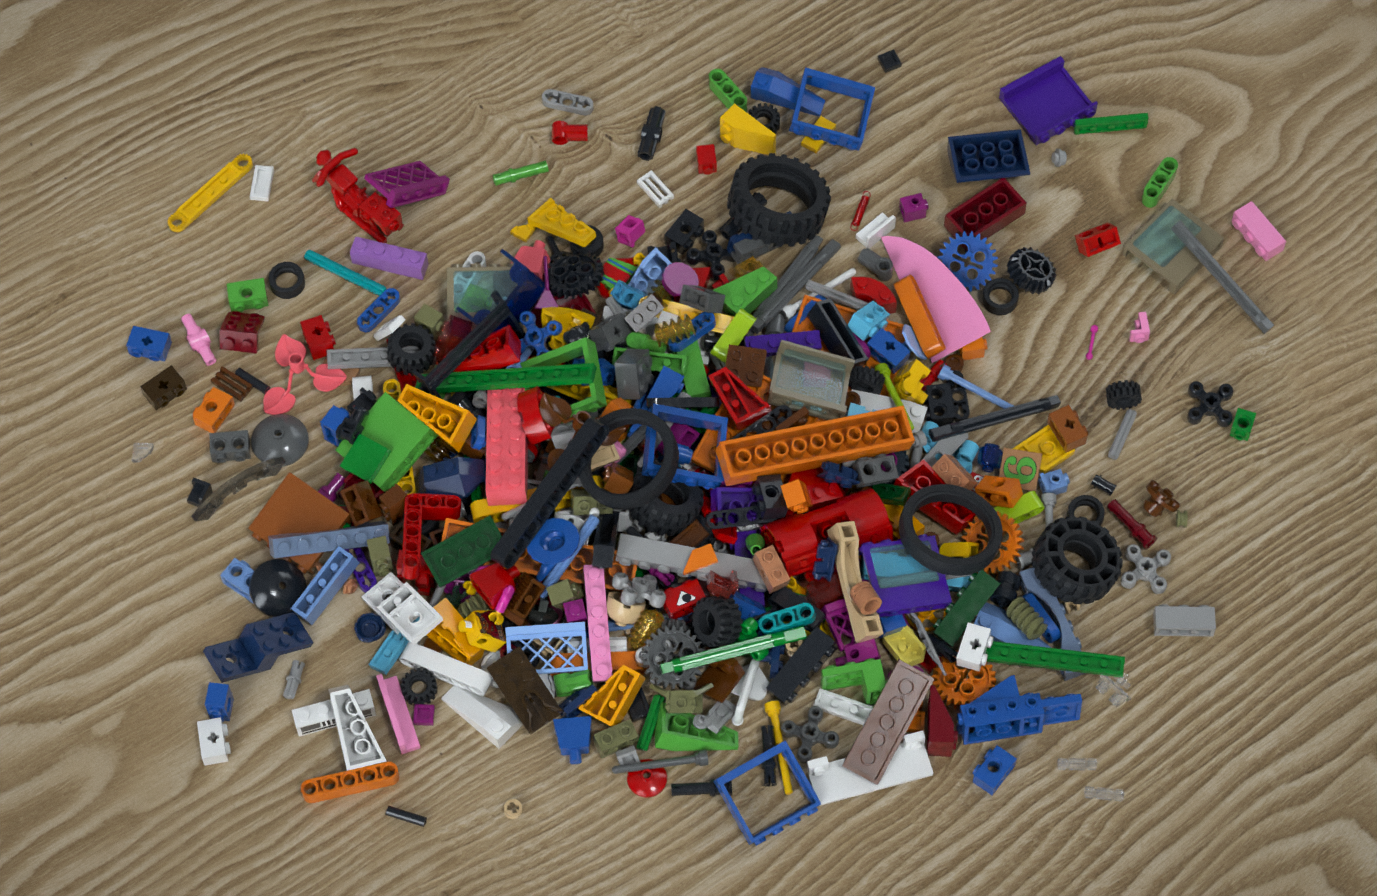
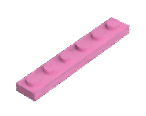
(597, 623)

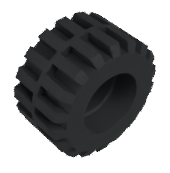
(411, 336)
(717, 620)

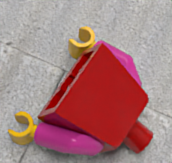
(494, 586)

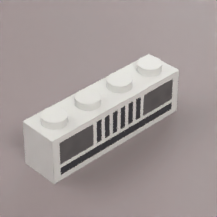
(321, 715)

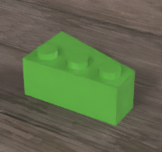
(747, 291)

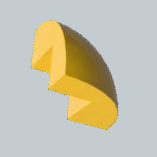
(568, 318)

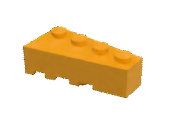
(442, 417)

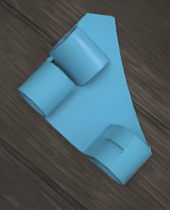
(964, 454)

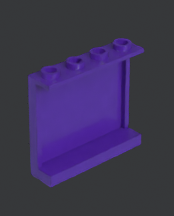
(1046, 101)

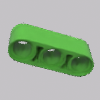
(725, 85)
(1158, 189)

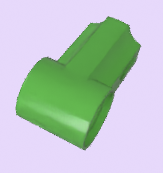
(568, 683)

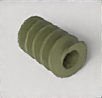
(1026, 618)

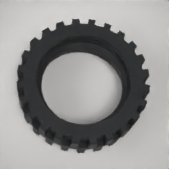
(773, 225)

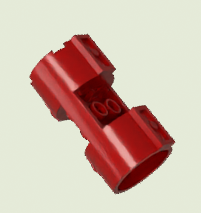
(798, 534)

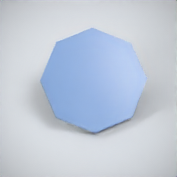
(912, 341)

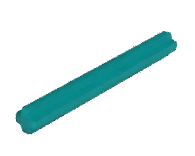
(345, 272)

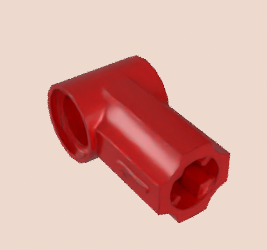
(563, 132)

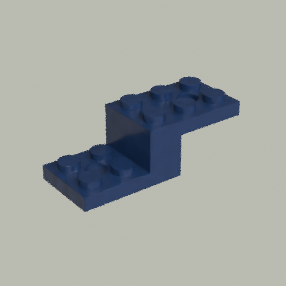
(258, 647)

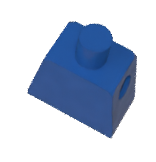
(573, 736)

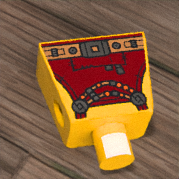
(482, 631)

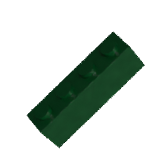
(966, 607)

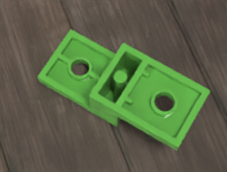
(867, 674)

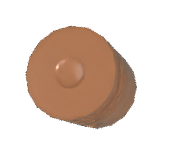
(865, 598)

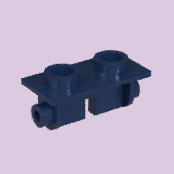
(845, 477)
(827, 551)

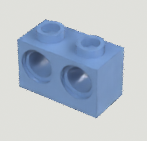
(238, 583)

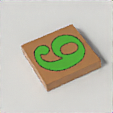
(1022, 466)

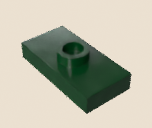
(892, 493)

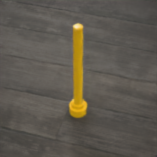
(773, 710)

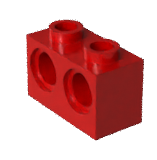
(1097, 239)

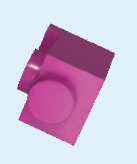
(630, 230)

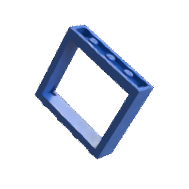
(841, 86)
(689, 418)
(791, 819)

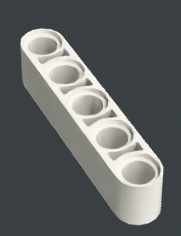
(446, 668)

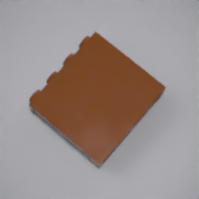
(298, 509)

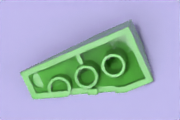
(678, 733)

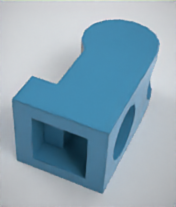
(626, 294)

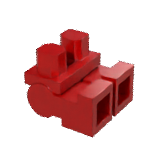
(423, 581)

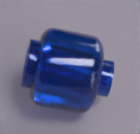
(989, 457)

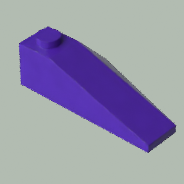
(731, 498)

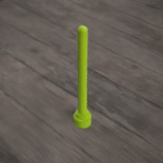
(885, 370)

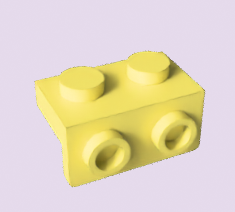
(905, 646)

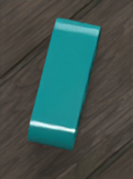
(794, 611)

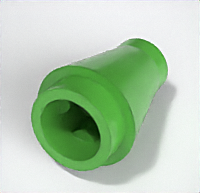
(754, 543)

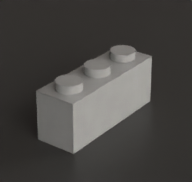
(1184, 620)

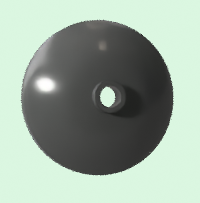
(289, 445)

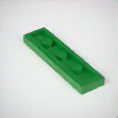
(1110, 123)

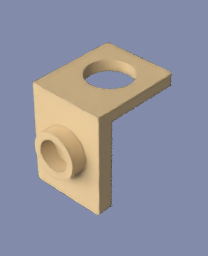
(547, 651)

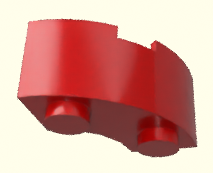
(873, 290)
(534, 426)

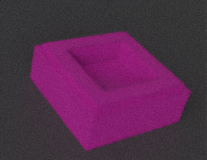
(424, 714)

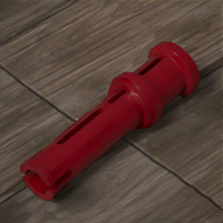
(1137, 529)

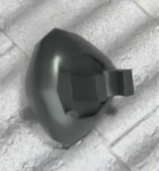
(542, 614)

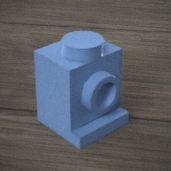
(1049, 485)

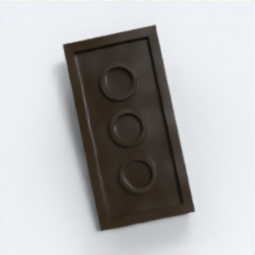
(524, 690)

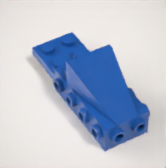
(1005, 706)

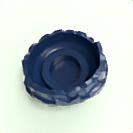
(370, 627)

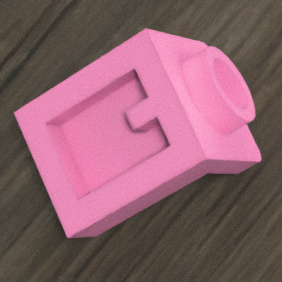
(1141, 330)

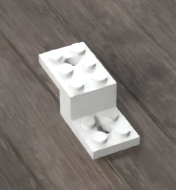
(402, 608)

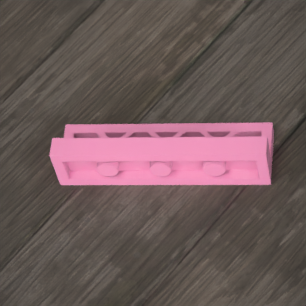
(398, 714)

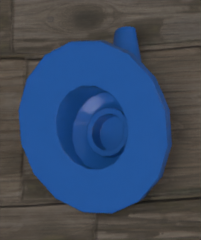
(553, 544)

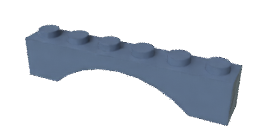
(315, 542)
(1057, 612)

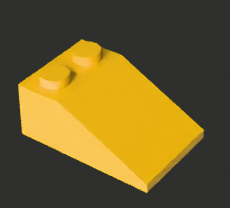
(746, 132)

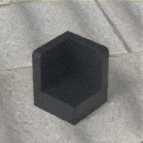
(200, 492)

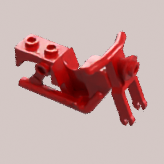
(354, 201)

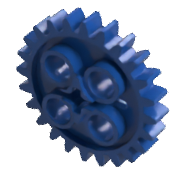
(974, 245)

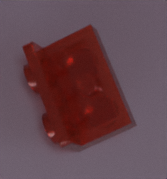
(722, 586)

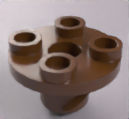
(1159, 500)

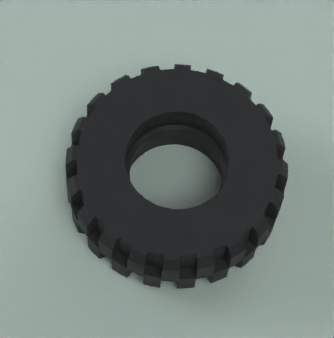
(1061, 576)

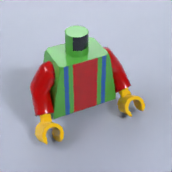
(618, 269)

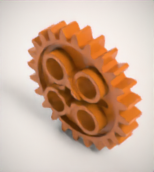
(1012, 543)
(975, 686)

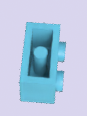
(868, 320)

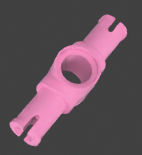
(198, 339)

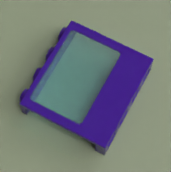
(901, 580)

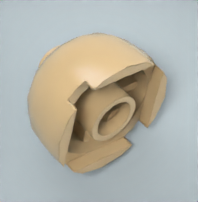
(622, 613)

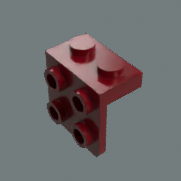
(241, 331)

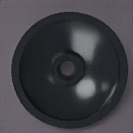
(265, 587)

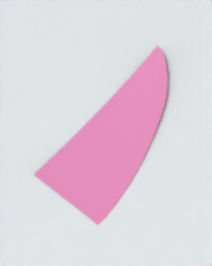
(948, 301)

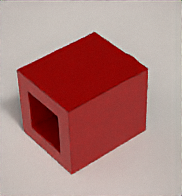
(706, 159)

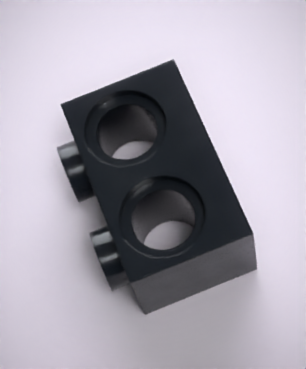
(941, 405)

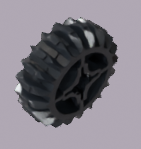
(1031, 270)

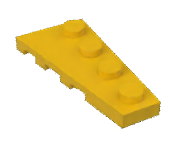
(557, 221)

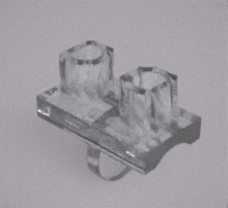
(1120, 695)

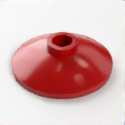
(647, 786)

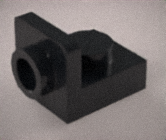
(365, 399)

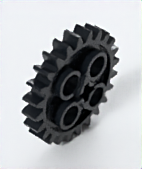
(574, 274)

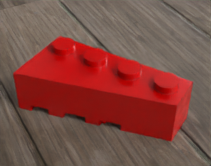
(495, 352)

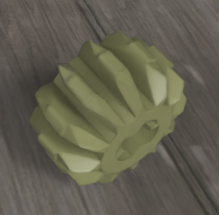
(472, 604)

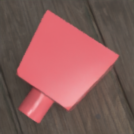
(533, 258)

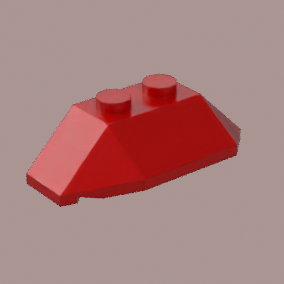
(820, 492)

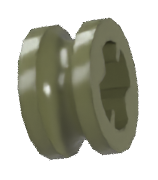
(1181, 518)

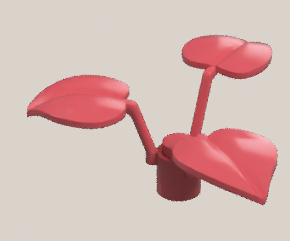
(292, 353)

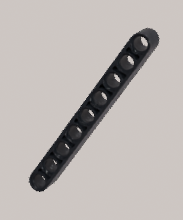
(549, 493)

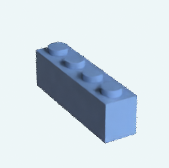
(325, 585)

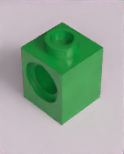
(1245, 418)

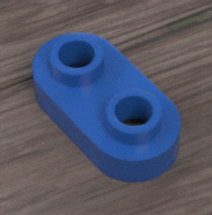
(478, 436)

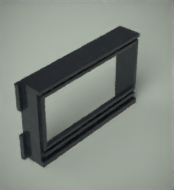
(466, 347)

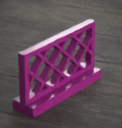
(409, 191)
(837, 609)

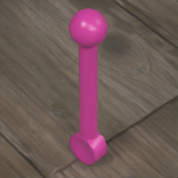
(1094, 329)

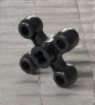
(711, 255)
(1195, 414)

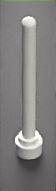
(789, 310)

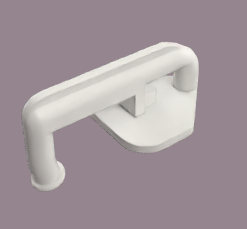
(751, 687)

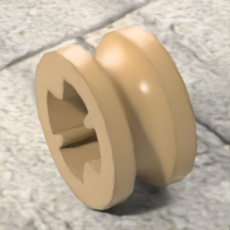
(508, 813)

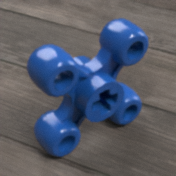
(532, 330)

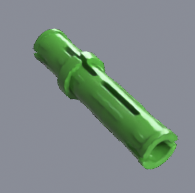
(519, 173)

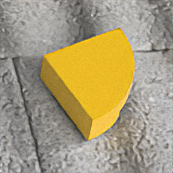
(523, 232)

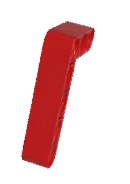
(419, 508)

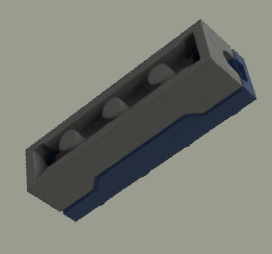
(743, 246)

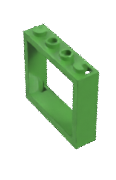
(570, 351)

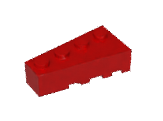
(948, 514)

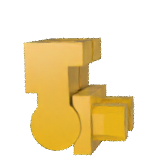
(908, 383)

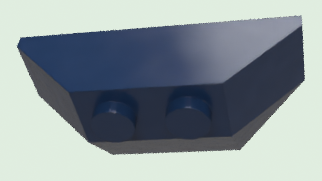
(451, 477)

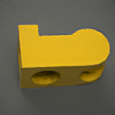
(959, 549)

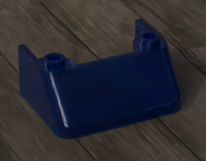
(521, 298)

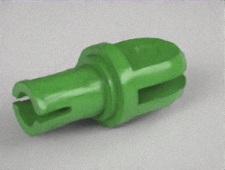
(644, 341)

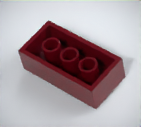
(986, 211)

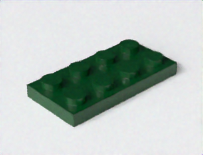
(462, 551)

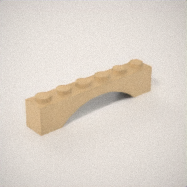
(847, 563)

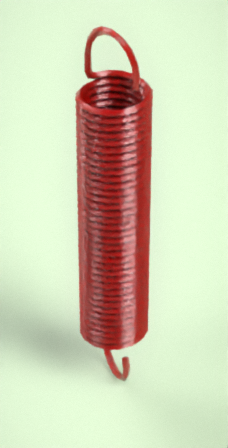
(860, 210)

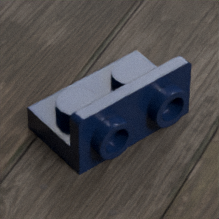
(572, 703)

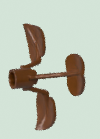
(556, 410)

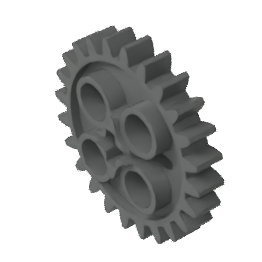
(657, 647)

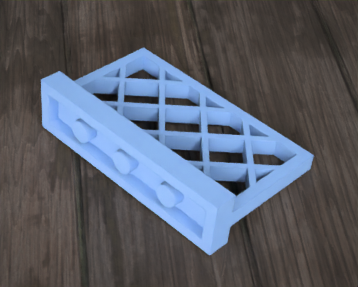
(549, 632)

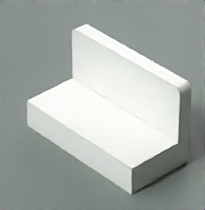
(875, 230)

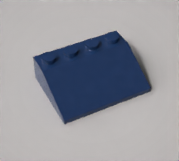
(988, 156)

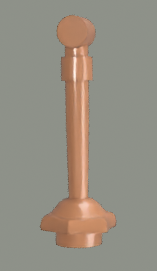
(349, 586)

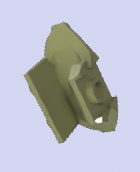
(683, 700)

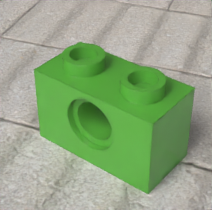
(238, 291)

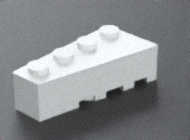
(355, 735)

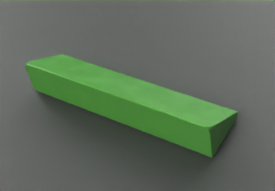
(673, 361)

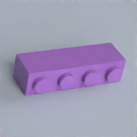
(389, 258)

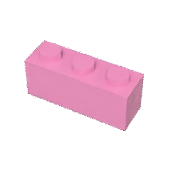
(1258, 231)

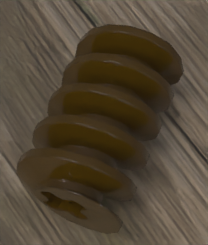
(440, 451)

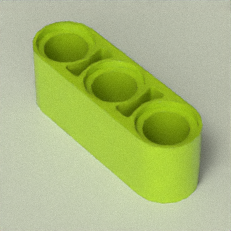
(733, 334)
(1027, 507)

